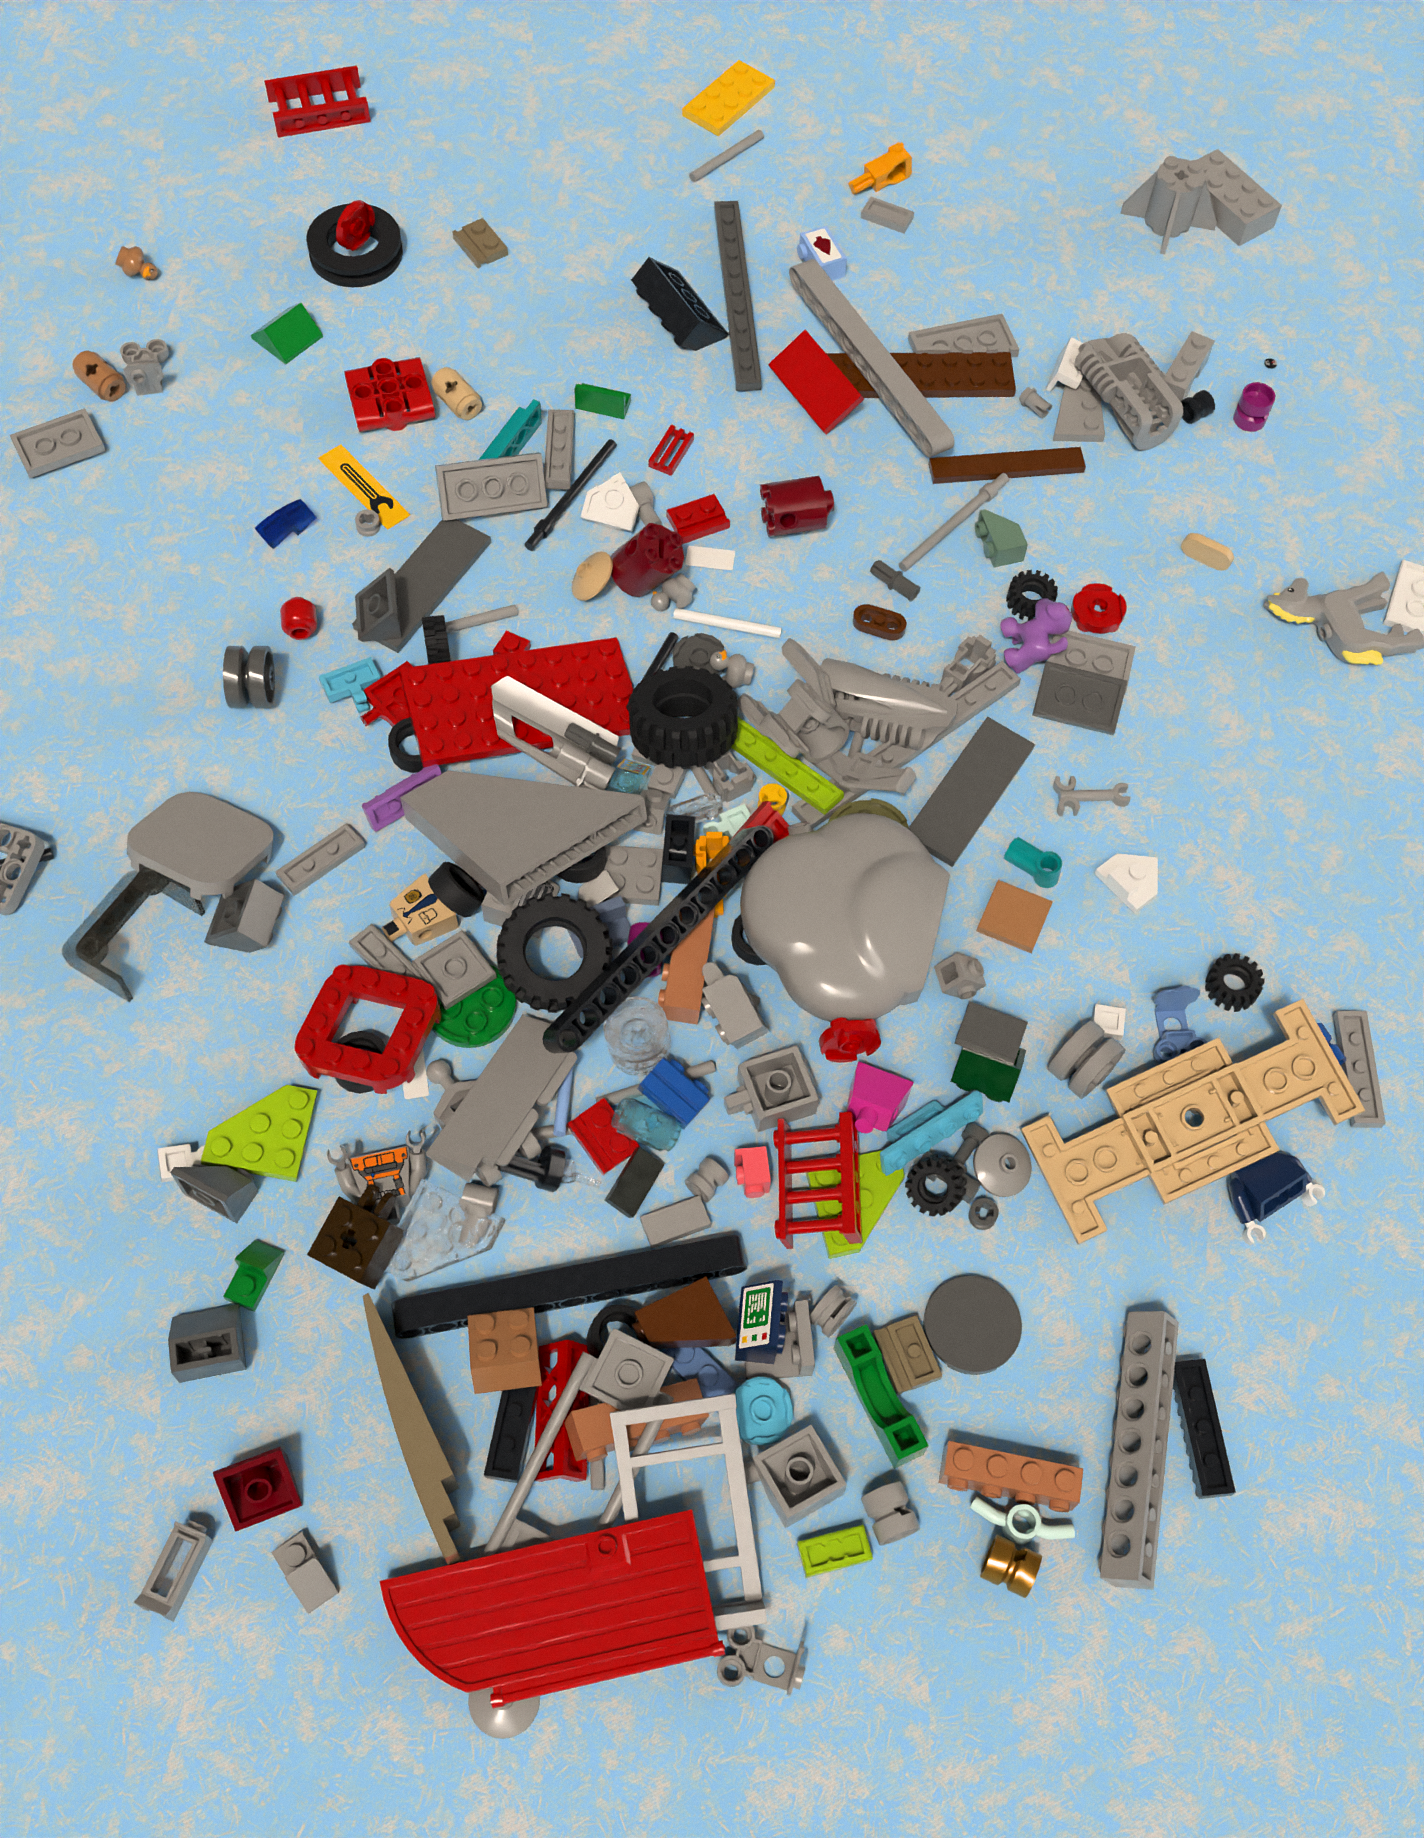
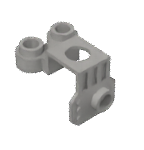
(144, 366)
(751, 1659)

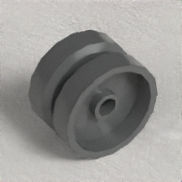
(249, 677)

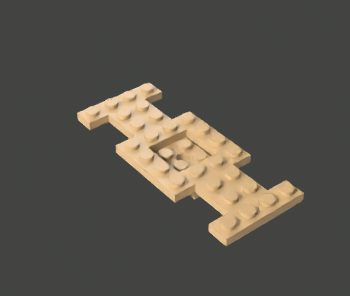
(1153, 1126)

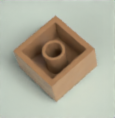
(504, 1350)

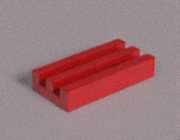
(678, 435)

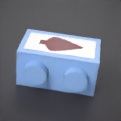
(823, 247)

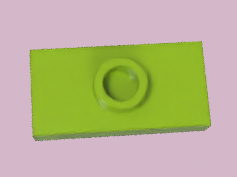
(834, 1551)

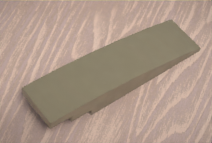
(417, 1440)

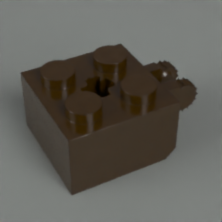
(357, 1240)

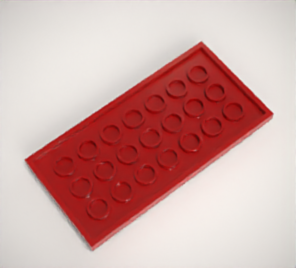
(454, 698)

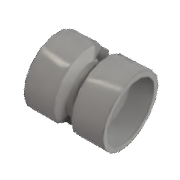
(890, 1513)

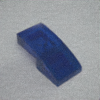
(290, 518)

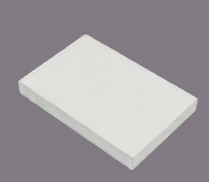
(1407, 598)

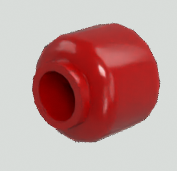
(298, 618)

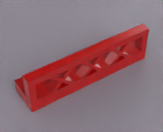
(564, 1464)

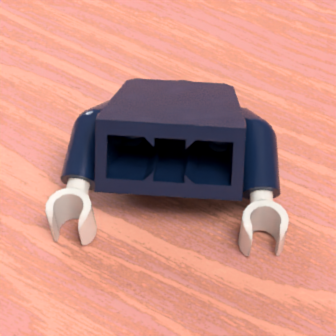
(1267, 1187)

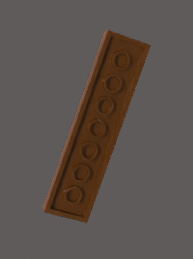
(944, 374)

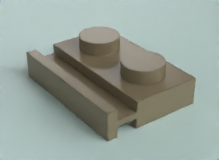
(480, 243)
(907, 1355)

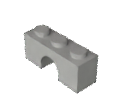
(1188, 364)

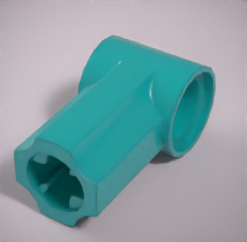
(1034, 861)

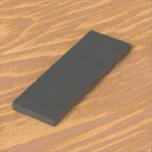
(433, 573)
(970, 790)

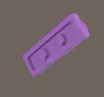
(388, 806)

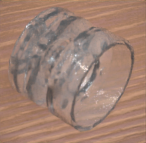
(638, 1021)

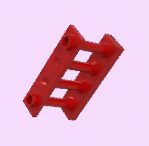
(320, 116)
(846, 1193)

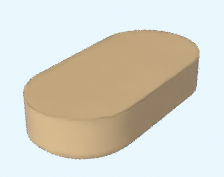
(1207, 551)

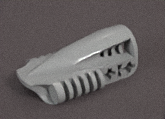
(1132, 387)
(890, 706)

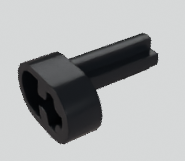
(545, 1173)

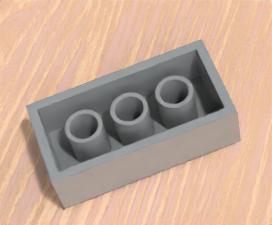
(1239, 202)

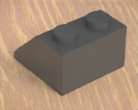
(245, 917)

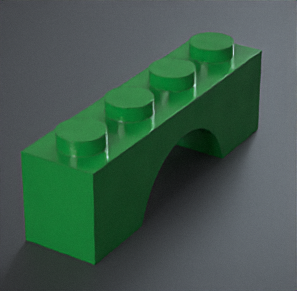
(891, 1421)

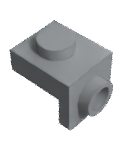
(656, 807)

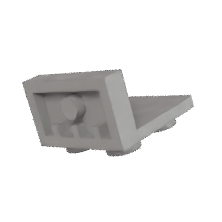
(797, 1352)

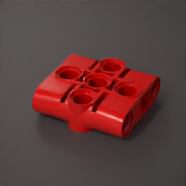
(389, 394)

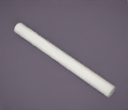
(728, 623)

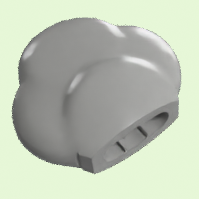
(846, 915)

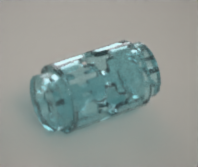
(630, 1121)

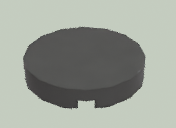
(697, 652)

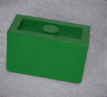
(601, 400)

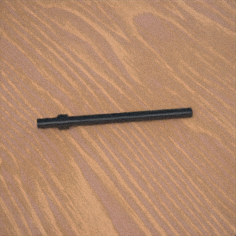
(544, 526)

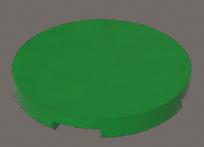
(478, 1017)

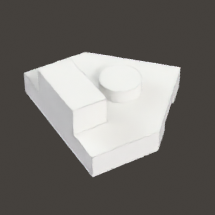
(611, 505)
(1131, 879)

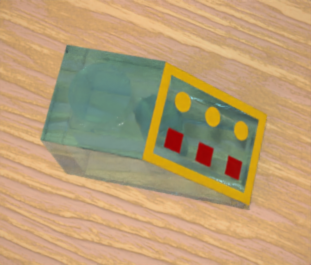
(629, 777)

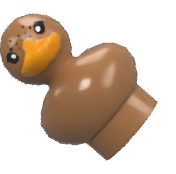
(133, 262)

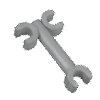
(1070, 797)

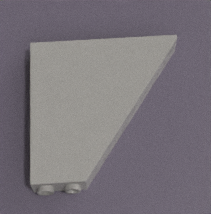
(517, 830)

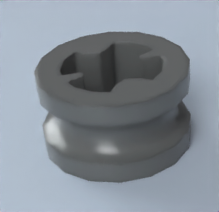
(990, 1220)

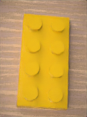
(728, 98)

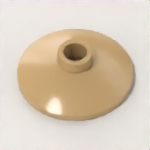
(592, 576)

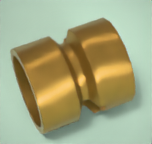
(1011, 1566)

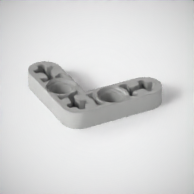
(15, 851)

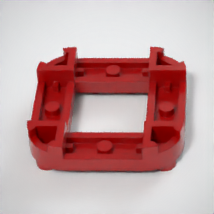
(383, 1070)

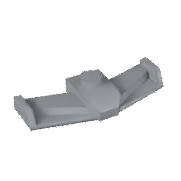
(865, 773)

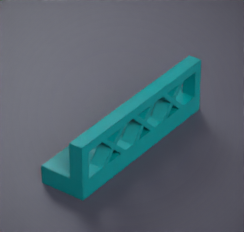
(515, 432)

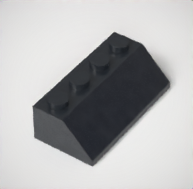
(677, 305)

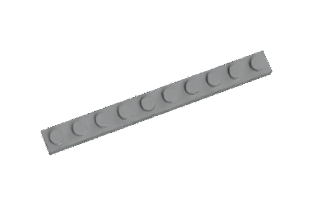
(971, 701)

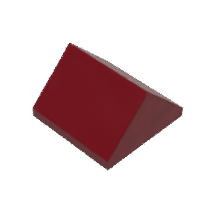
(258, 1488)

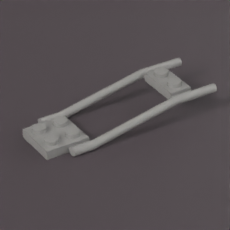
(623, 1377)

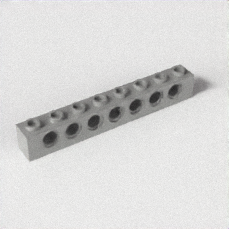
(1148, 1462)

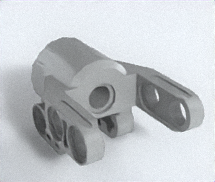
(808, 720)

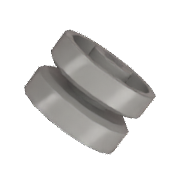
(1086, 1059)

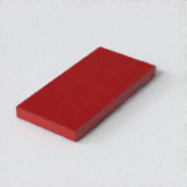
(816, 381)

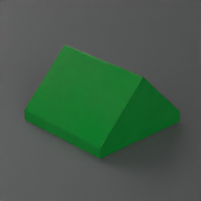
(288, 333)

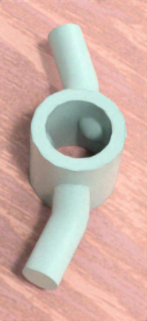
(1030, 1514)

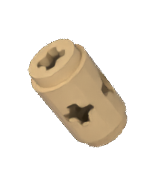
(456, 393)

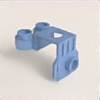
(1173, 1005)

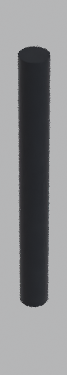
(661, 656)

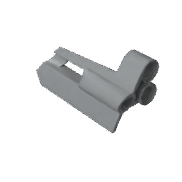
(553, 719)

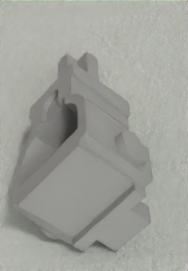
(976, 650)
(739, 784)

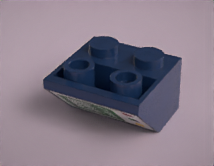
(759, 1319)

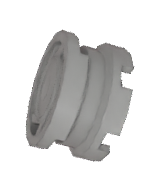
(831, 1306)

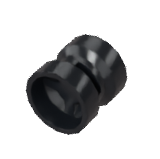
(1200, 405)

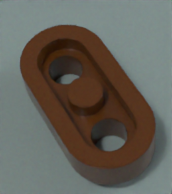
(879, 622)

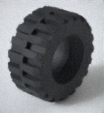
(683, 740)
(544, 913)

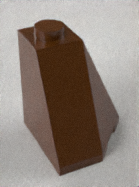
(685, 1320)

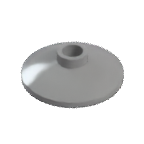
(991, 1169)
(505, 1720)

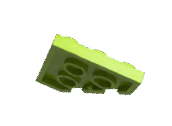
(265, 1136)
(875, 1193)

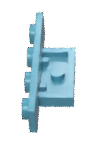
(927, 1128)

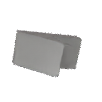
(304, 1572)

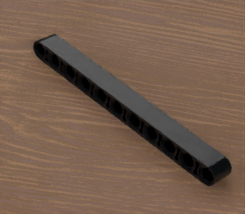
(650, 943)
(570, 1285)

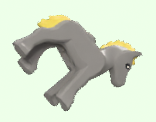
(1340, 620)

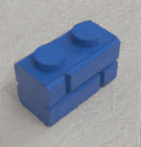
(674, 1092)

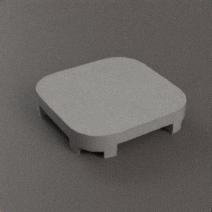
(200, 843)

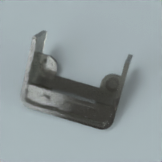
(90, 941)

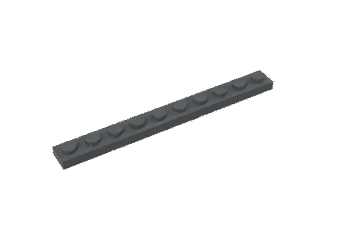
(737, 296)

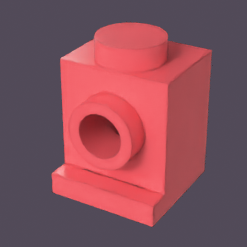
(752, 1171)

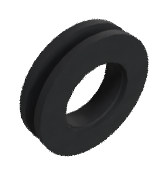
(360, 269)

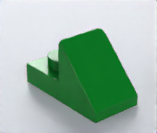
(254, 1272)

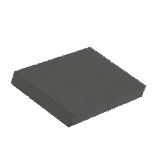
(1079, 698)

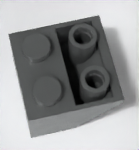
(206, 1344)

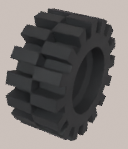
(1032, 583)
(436, 639)
(1239, 968)
(920, 1194)

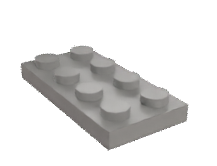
(491, 486)

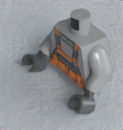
(391, 1170)

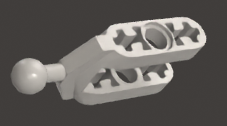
(439, 1073)

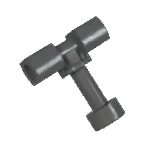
(972, 1137)

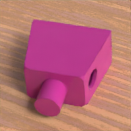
(876, 1098)

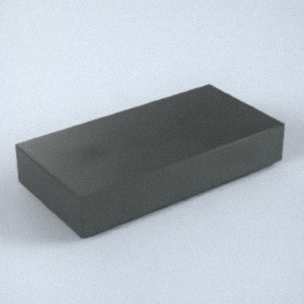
(634, 1182)

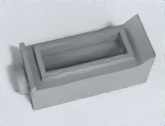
(175, 1570)

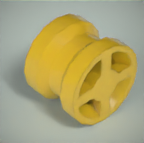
(773, 793)

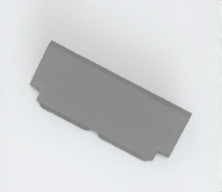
(501, 1102)

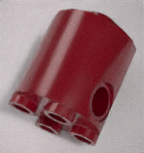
(795, 505)
(647, 560)

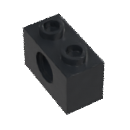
(678, 849)

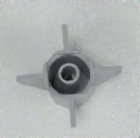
(1173, 200)

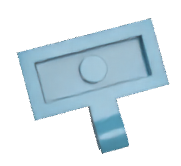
(350, 682)

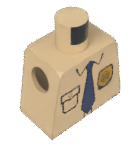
(419, 914)

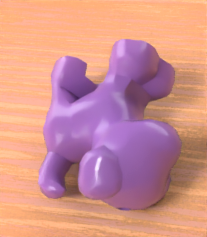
(1049, 619)

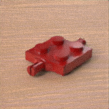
(387, 699)

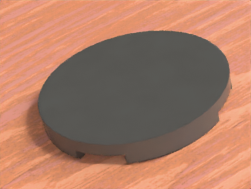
(972, 1325)

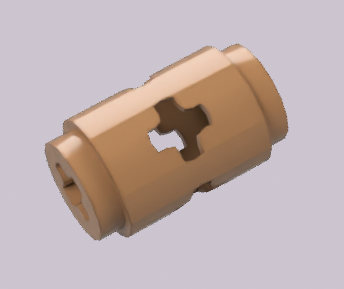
(99, 376)

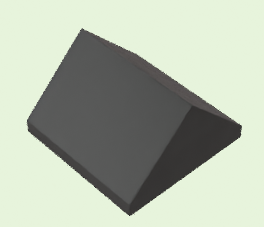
(378, 609)
(991, 1032)

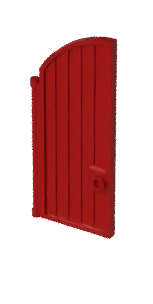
(561, 1611)

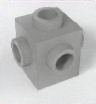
(960, 976)

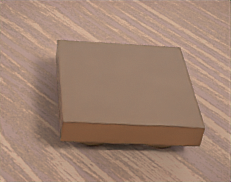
(1014, 916)

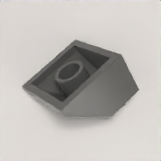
(218, 1188)

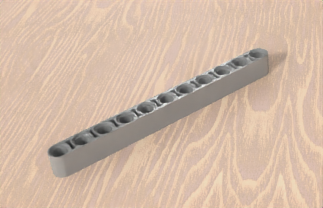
(871, 358)

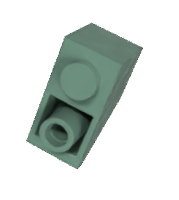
(1001, 539)

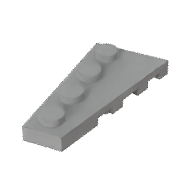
(1080, 415)

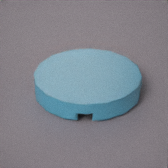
(762, 1411)

